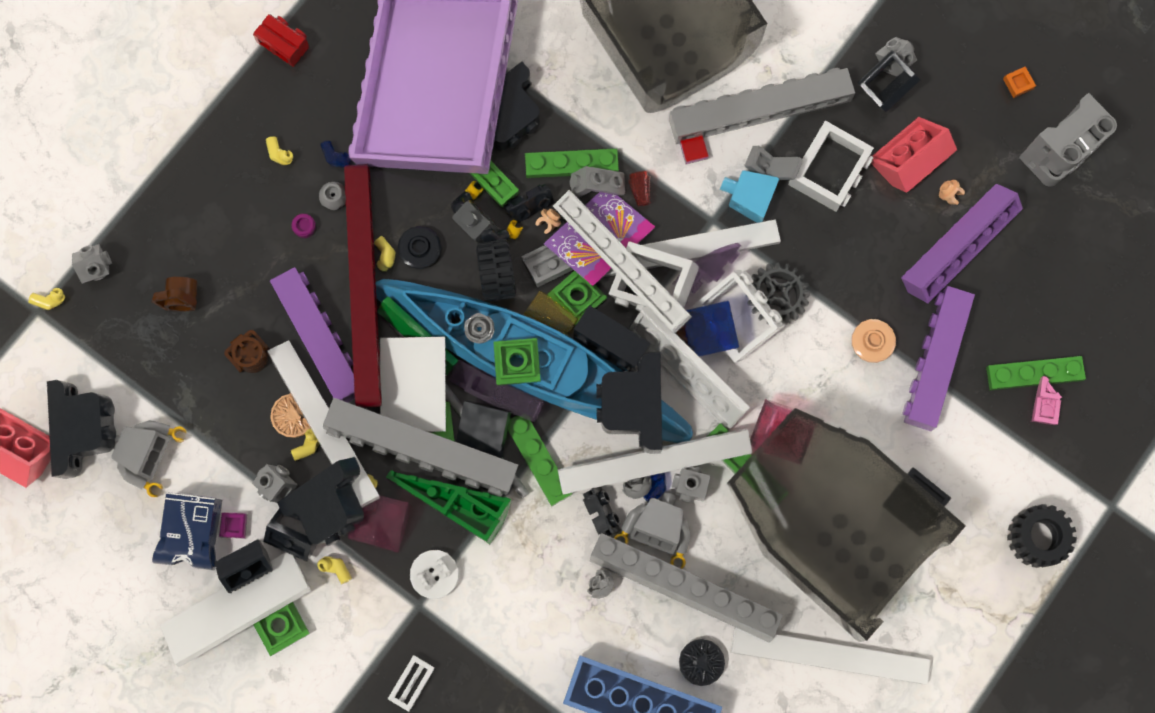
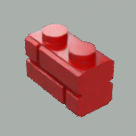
(281, 39)

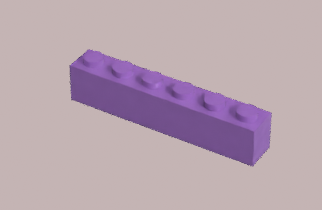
(962, 243)
(315, 333)
(938, 358)

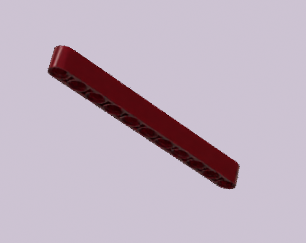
(362, 286)

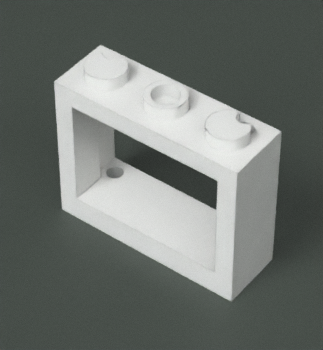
(819, 193)
(681, 292)
(758, 299)

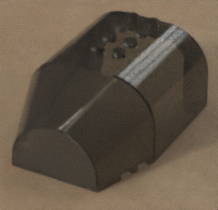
(674, 45)
(839, 518)

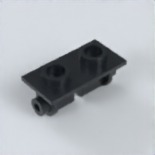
(538, 199)
(599, 502)

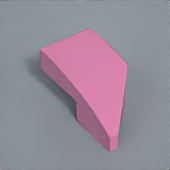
(1046, 403)

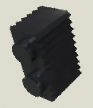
(243, 566)

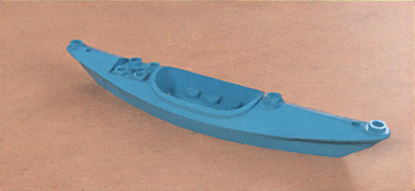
(566, 366)

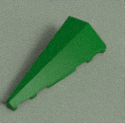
(472, 510)

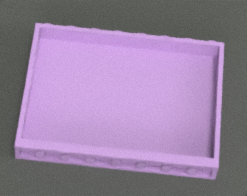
(433, 84)

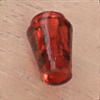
(641, 186)

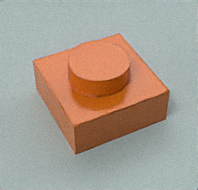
(1019, 82)

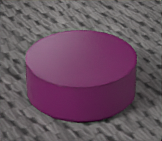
(303, 226)

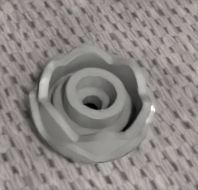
(327, 200)
(476, 321)
(637, 487)
(601, 584)

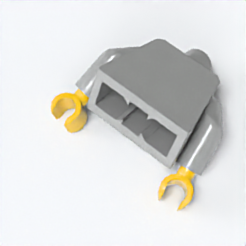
(141, 450)
(659, 526)

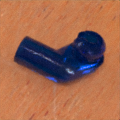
(332, 157)
(658, 486)

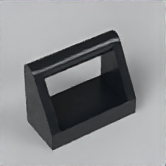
(896, 88)
(287, 538)

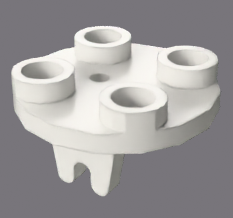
(424, 581)

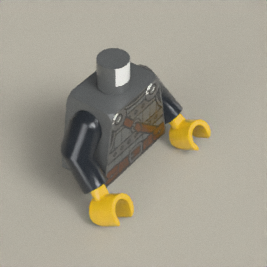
(476, 222)

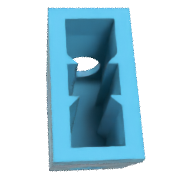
(750, 193)

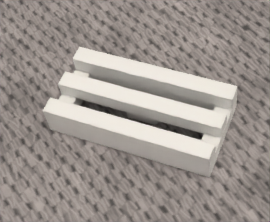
(400, 702)

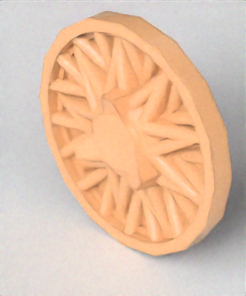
(873, 341)
(288, 418)

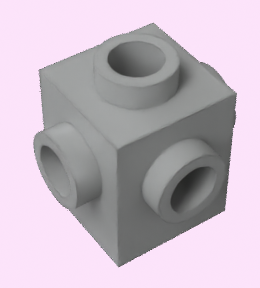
(903, 49)
(91, 263)
(699, 481)
(274, 483)

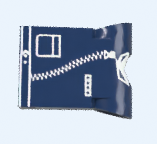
(188, 531)

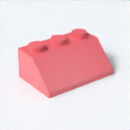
(914, 153)
(22, 450)

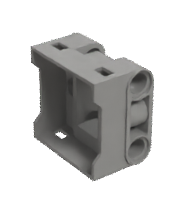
(1070, 143)

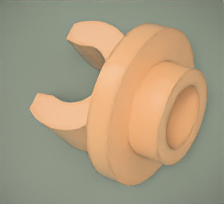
(948, 191)
(552, 219)

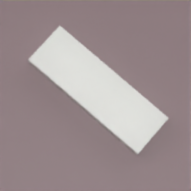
(690, 370)
(228, 614)

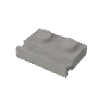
(544, 265)

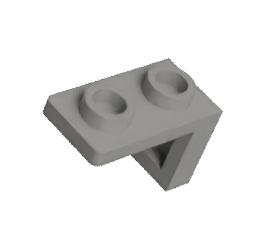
(781, 167)
(597, 180)

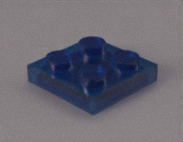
(711, 329)

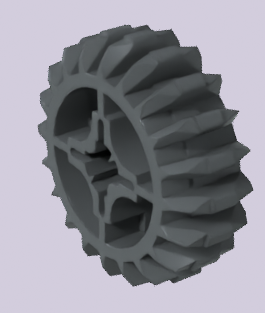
(772, 285)

